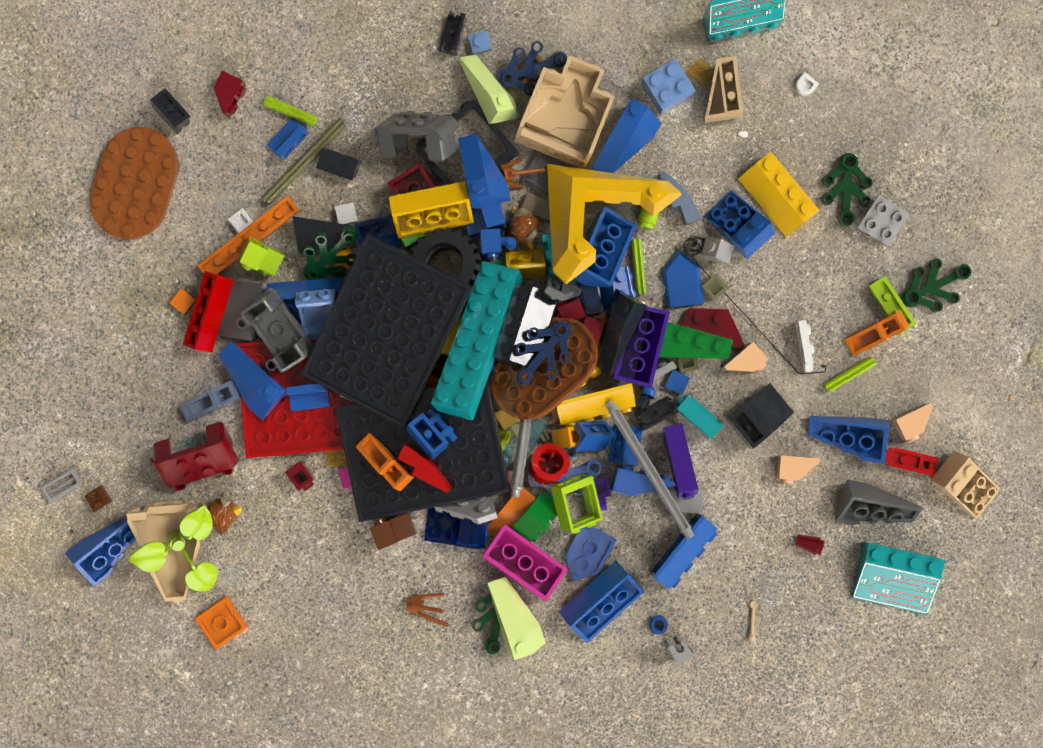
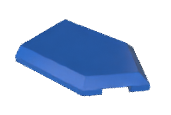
(682, 282)
(588, 552)

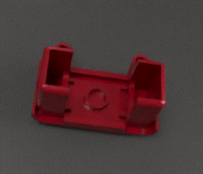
(195, 462)

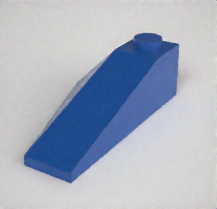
(482, 175)
(855, 435)

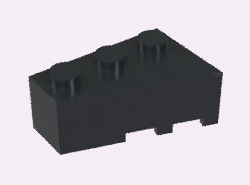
(308, 228)

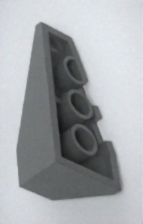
(868, 503)

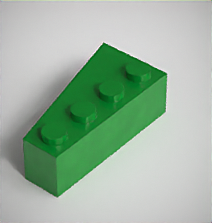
(691, 343)

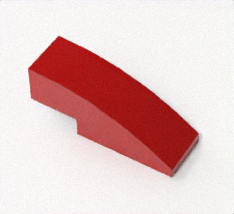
(424, 467)

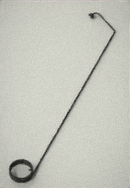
(692, 255)

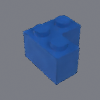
(486, 218)

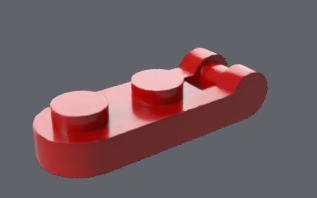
(910, 461)

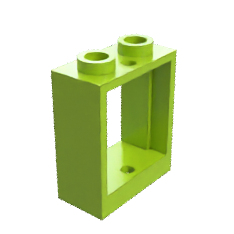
(591, 501)

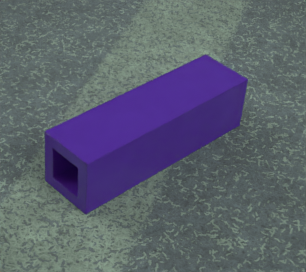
(680, 461)

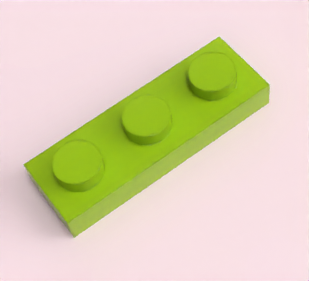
(889, 299)

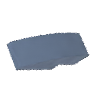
(684, 203)
(210, 401)

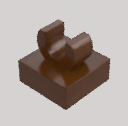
(98, 498)

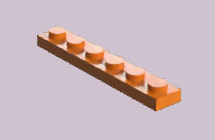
(259, 230)

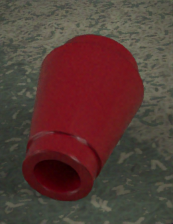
(810, 543)

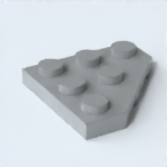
(478, 509)

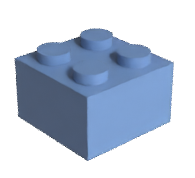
(668, 86)

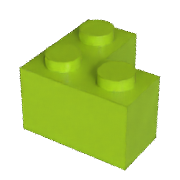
(260, 256)

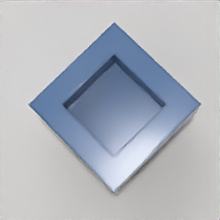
(479, 42)

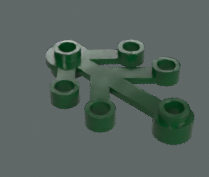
(847, 187)
(329, 257)
(932, 286)
(483, 620)

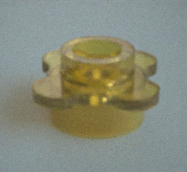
(331, 458)

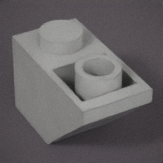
(711, 249)
(690, 505)

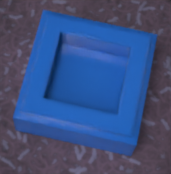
(677, 382)

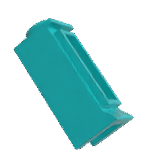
(699, 416)

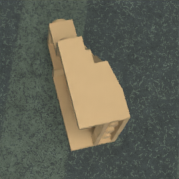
(566, 113)

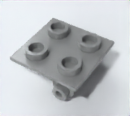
(883, 219)

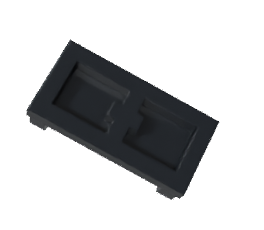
(453, 33)
(170, 110)
(338, 164)
(656, 413)

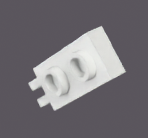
(805, 347)

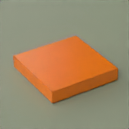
(221, 622)

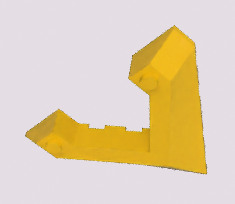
(573, 187)

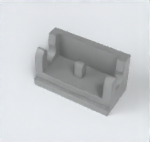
(681, 652)

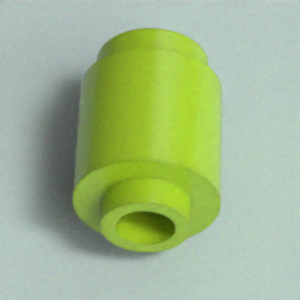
(647, 221)

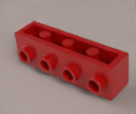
(209, 312)

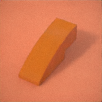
(877, 333)
(384, 462)
(511, 512)

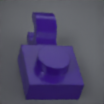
(603, 490)

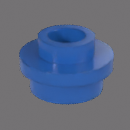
(664, 624)

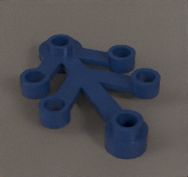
(528, 67)
(546, 350)

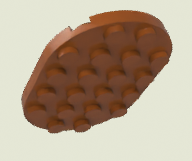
(134, 183)
(543, 394)

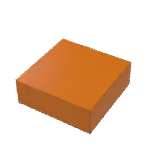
(183, 301)

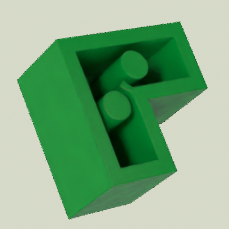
(536, 517)

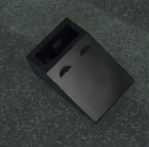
(760, 416)

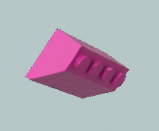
(524, 563)

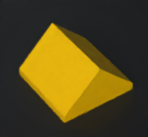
(529, 262)

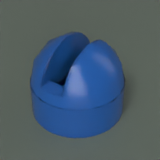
(648, 391)

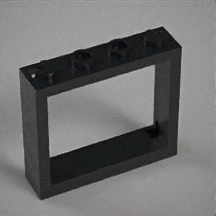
(465, 108)

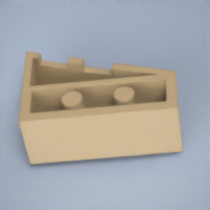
(725, 93)

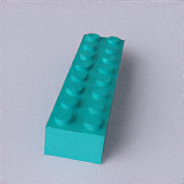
(475, 341)

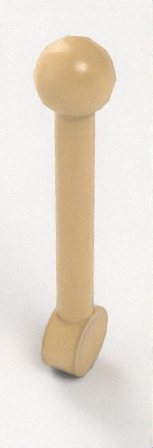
(753, 604)

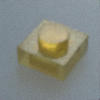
(700, 71)

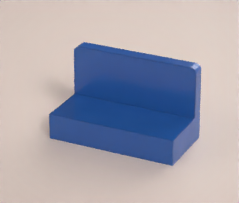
(288, 139)
(308, 397)
(593, 435)
(620, 450)

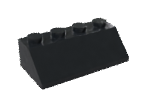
(527, 309)

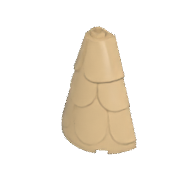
(154, 524)

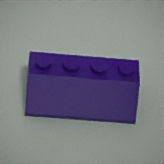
(644, 348)

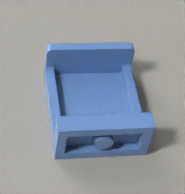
(314, 309)

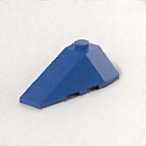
(632, 132)
(255, 385)
(100, 551)

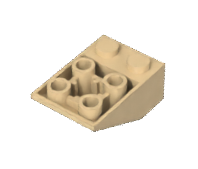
(965, 483)

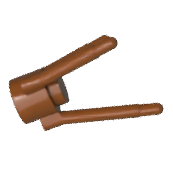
(510, 174)
(416, 606)

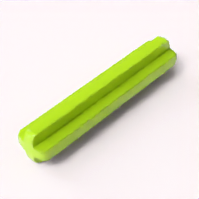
(290, 111)
(638, 266)
(850, 374)

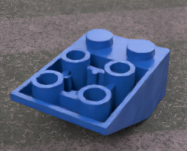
(740, 224)
(634, 483)

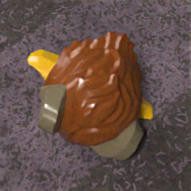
(523, 226)
(223, 512)

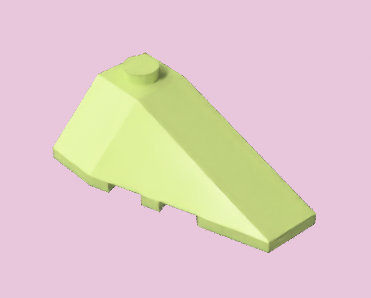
(491, 95)
(517, 623)

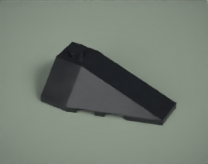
(620, 323)

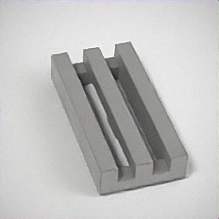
(76, 477)

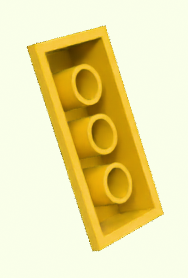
(778, 194)
(431, 209)
(593, 405)

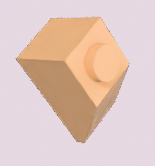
(747, 360)
(912, 422)
(794, 468)

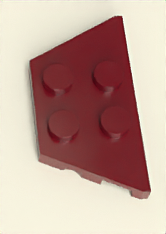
(714, 322)

